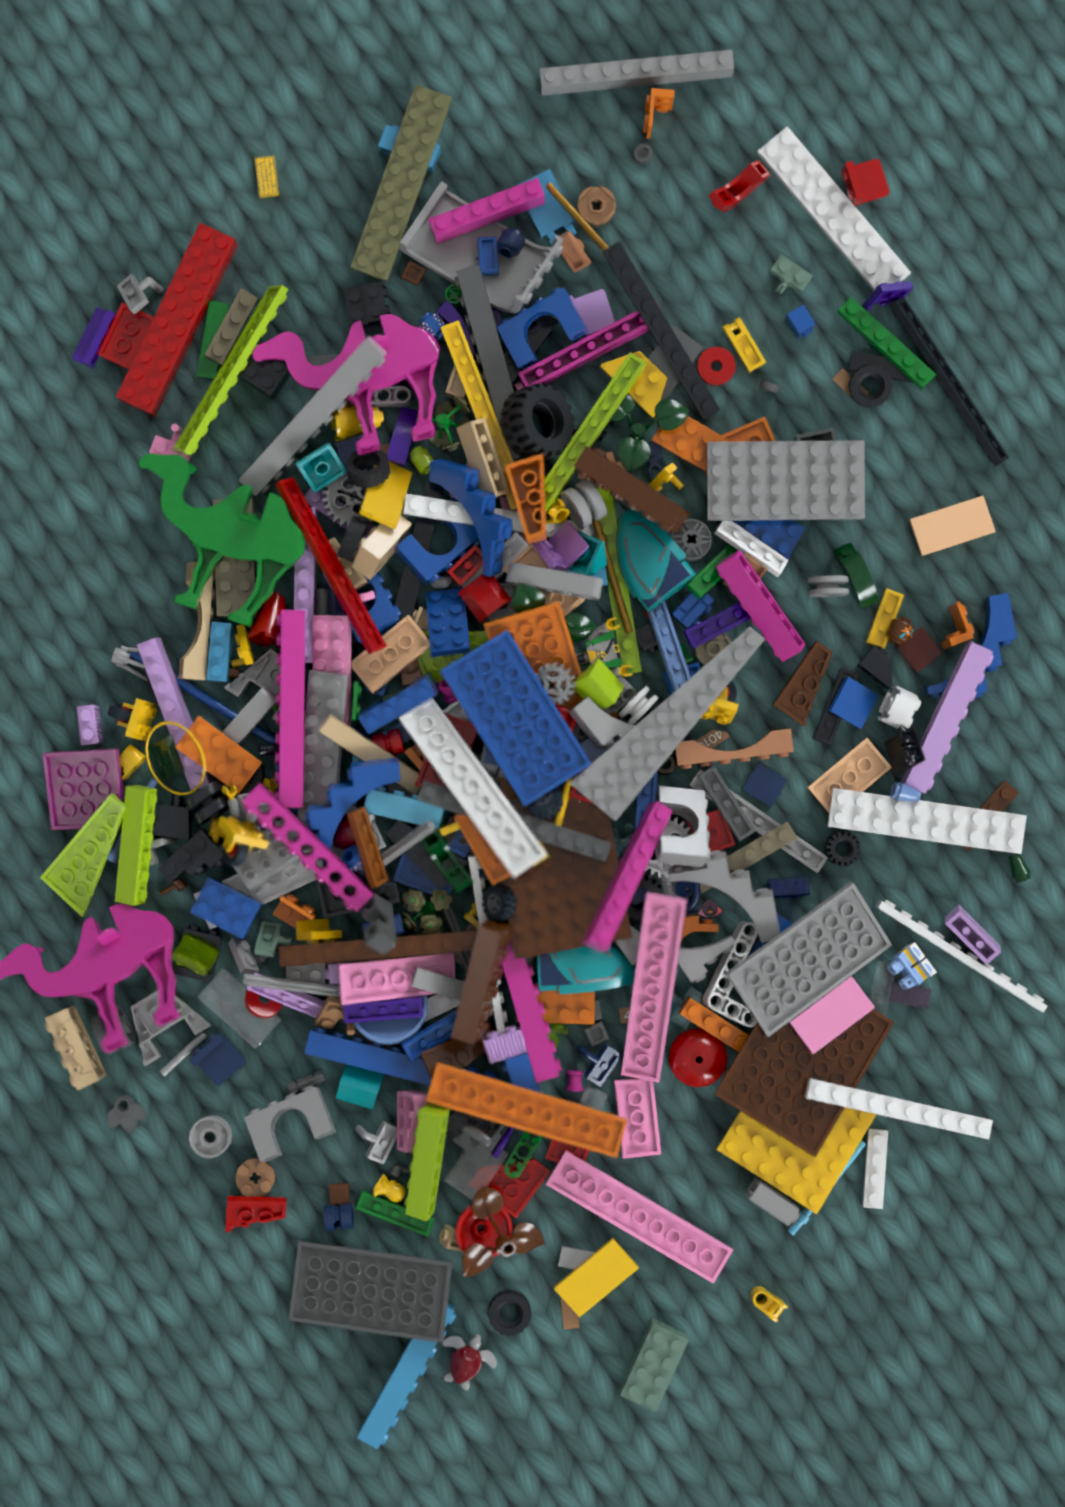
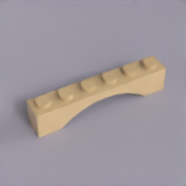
(194, 662)

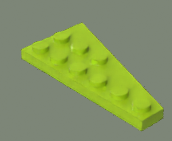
(81, 862)

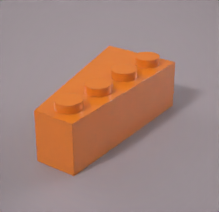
(528, 489)

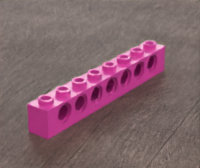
(261, 794)

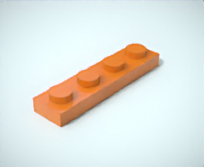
(713, 1024)

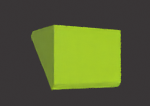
(599, 685)

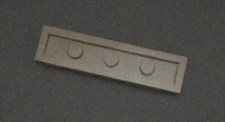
(230, 326)

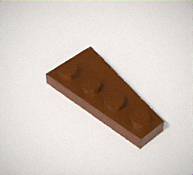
(799, 691)
(453, 1053)

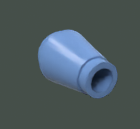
(903, 792)

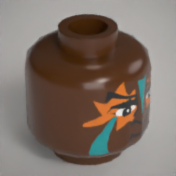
(900, 631)

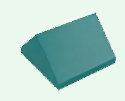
(321, 467)
(592, 559)
(359, 1086)

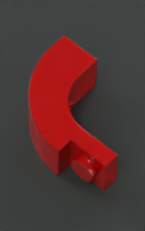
(740, 187)

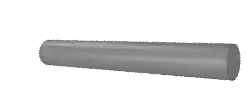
(182, 1054)

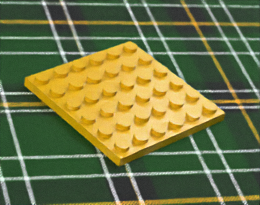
(789, 1167)

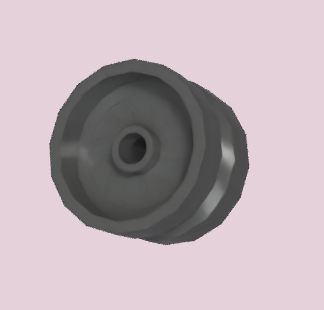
(100, 1029)

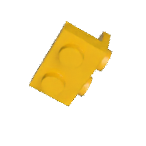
(316, 929)

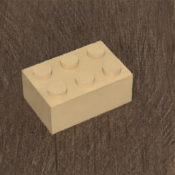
(379, 547)

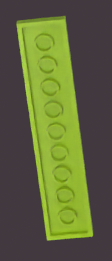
(227, 374)

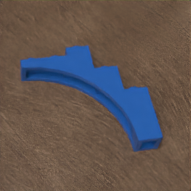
(480, 505)
(998, 629)
(365, 777)

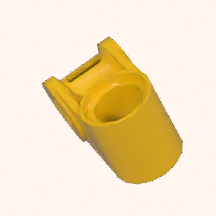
(130, 760)
(770, 1305)

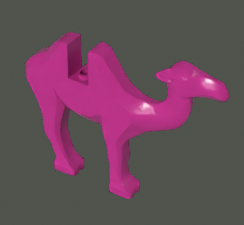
(409, 356)
(103, 961)

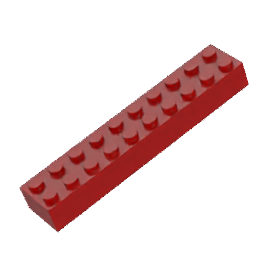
(177, 320)

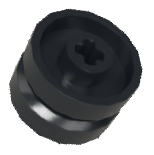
(208, 802)

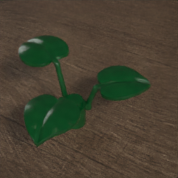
(633, 450)
(528, 597)

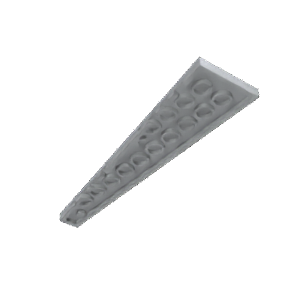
(634, 759)

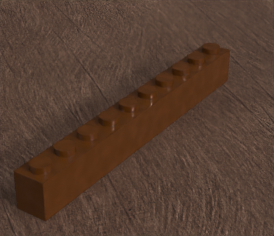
(360, 951)

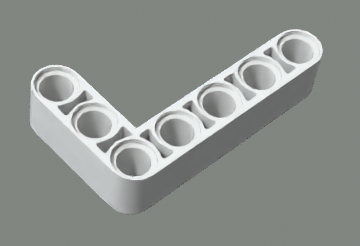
(723, 993)

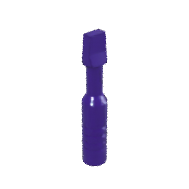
(502, 1142)

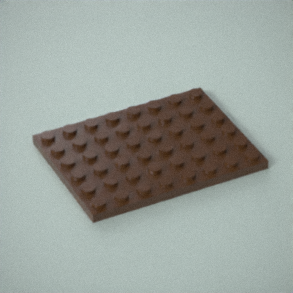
(565, 890)
(773, 1074)

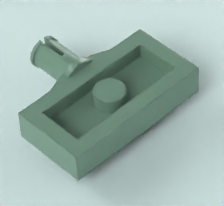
(790, 275)
(269, 939)

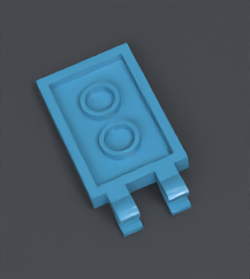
(551, 215)

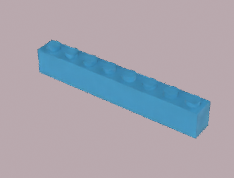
(398, 1387)

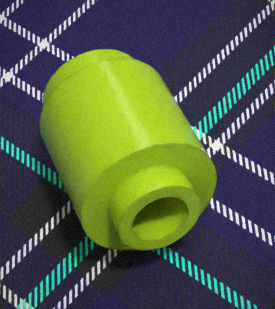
(421, 459)

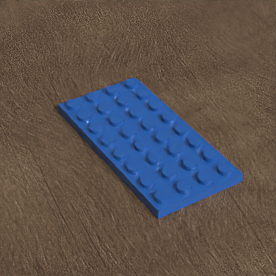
(515, 717)

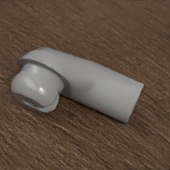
(442, 582)

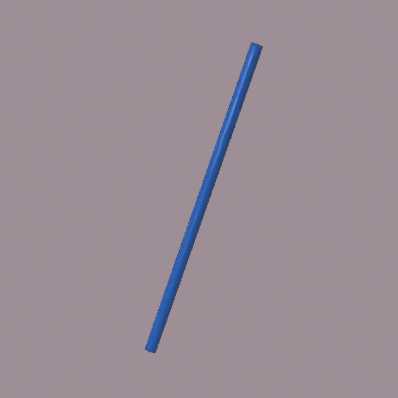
(216, 705)

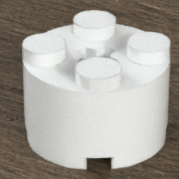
(899, 707)

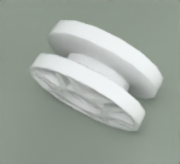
(638, 706)

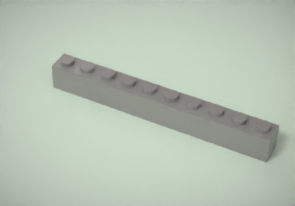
(636, 72)
(313, 415)

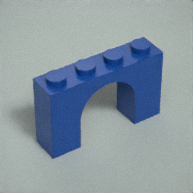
(515, 330)
(429, 566)
(383, 612)
(382, 713)

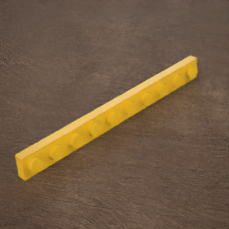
(477, 394)

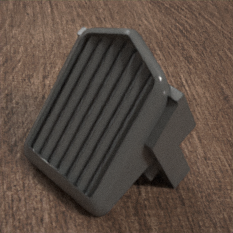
(480, 1136)

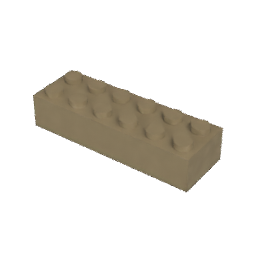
(234, 579)

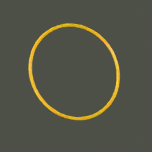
(199, 747)

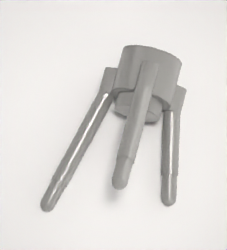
(121, 658)

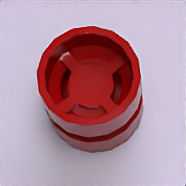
(391, 742)

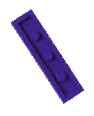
(715, 625)
(384, 1009)

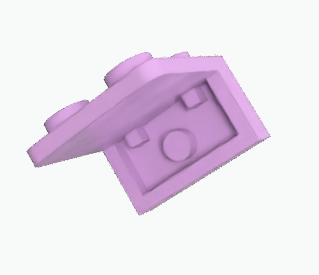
(594, 310)

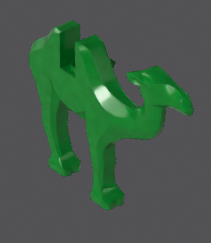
(228, 532)

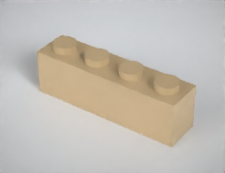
(483, 456)

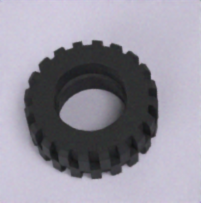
(555, 418)

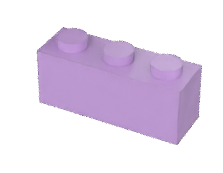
(972, 934)

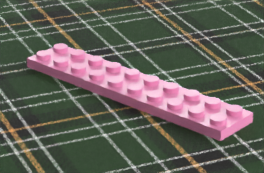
(653, 986)
(639, 1216)

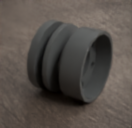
(702, 540)

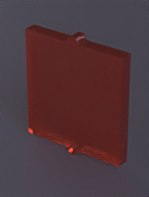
(920, 650)

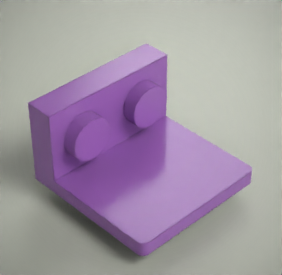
(562, 548)

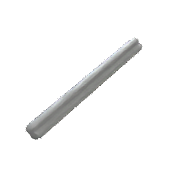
(404, 844)
(291, 985)

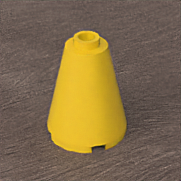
(347, 423)

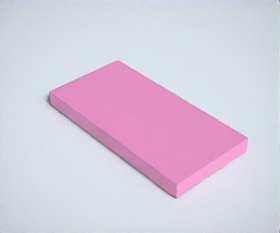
(831, 1015)
(637, 1102)

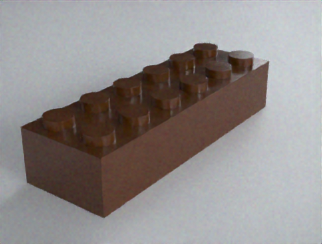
(627, 487)
(482, 981)

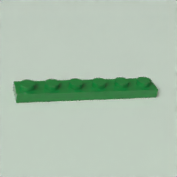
(886, 343)

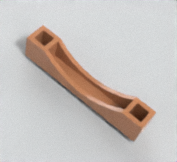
(774, 742)

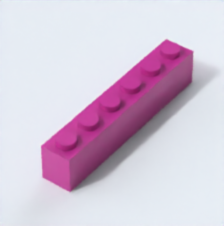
(487, 211)
(760, 606)

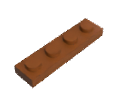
(367, 847)

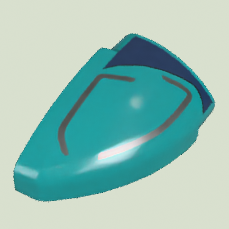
(649, 560)
(584, 970)

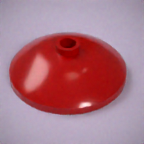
(686, 1049)
(467, 1233)

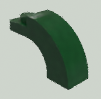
(858, 573)
(445, 861)

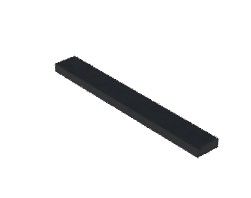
(423, 534)

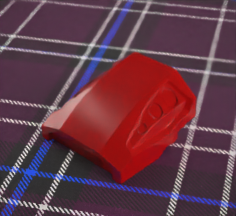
(484, 596)

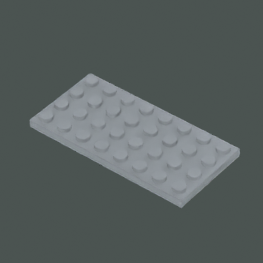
(785, 480)
(809, 959)

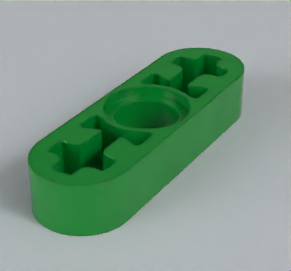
(526, 1136)

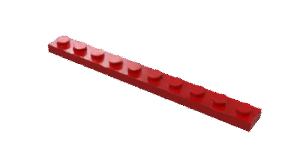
(330, 565)

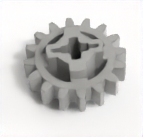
(559, 689)

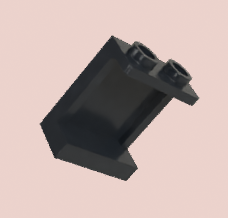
(211, 938)

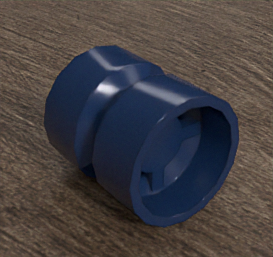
(338, 1217)

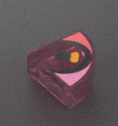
(709, 909)

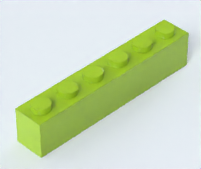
(135, 845)
(426, 1161)

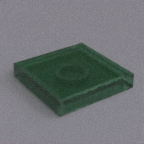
(166, 758)

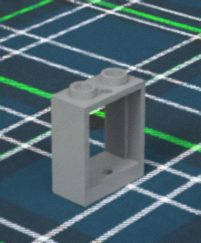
(773, 1201)

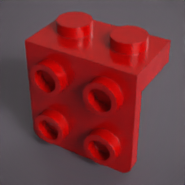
(865, 181)

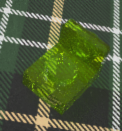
(557, 1028)

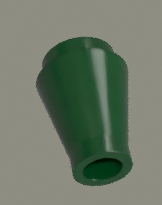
(1019, 869)

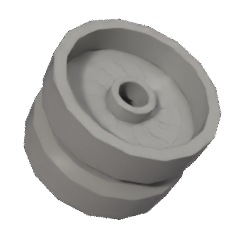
(584, 503)

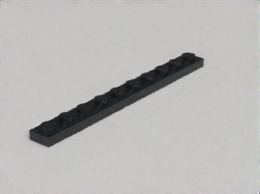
(660, 330)
(949, 381)

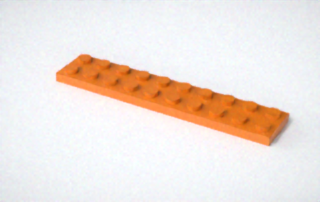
(527, 1109)

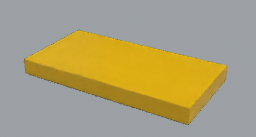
(386, 500)
(596, 1277)

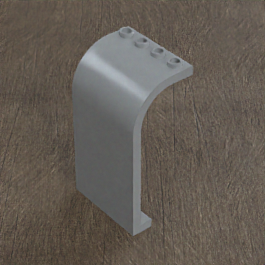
(516, 275)

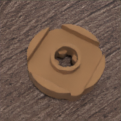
(596, 195)
(248, 1186)

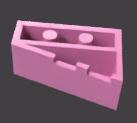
(407, 1108)

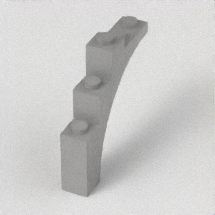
(597, 724)
(738, 885)
(690, 959)

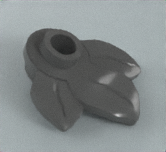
(125, 1116)

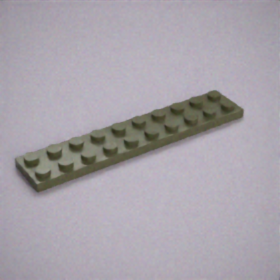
(401, 183)

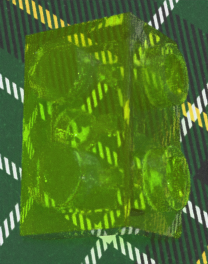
(195, 955)

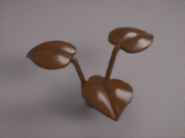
(524, 1237)

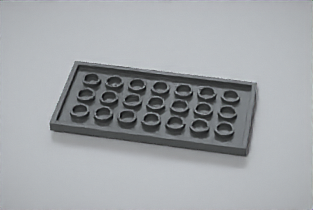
(370, 1291)

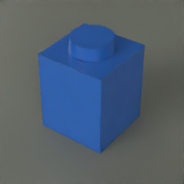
(800, 322)

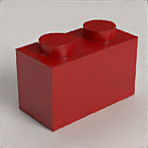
(466, 566)

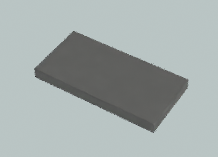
(692, 349)

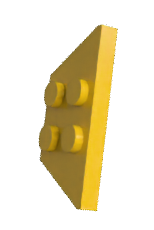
(648, 386)

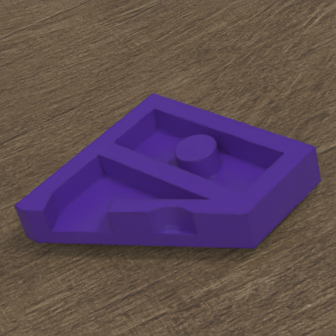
(888, 293)

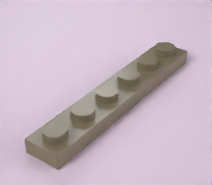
(758, 849)

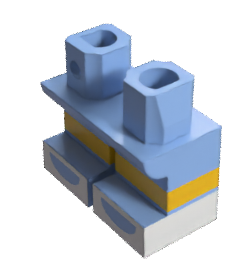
(911, 966)

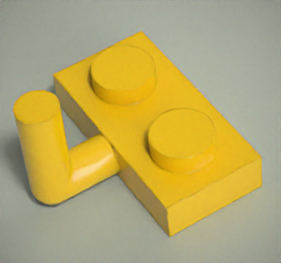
(666, 475)
(244, 651)

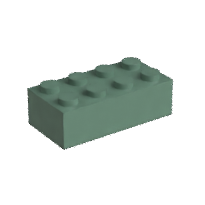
(653, 1364)

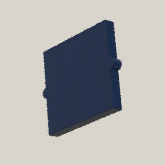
(764, 784)

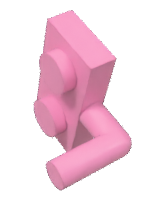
(164, 446)

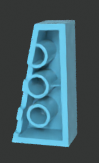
(404, 807)

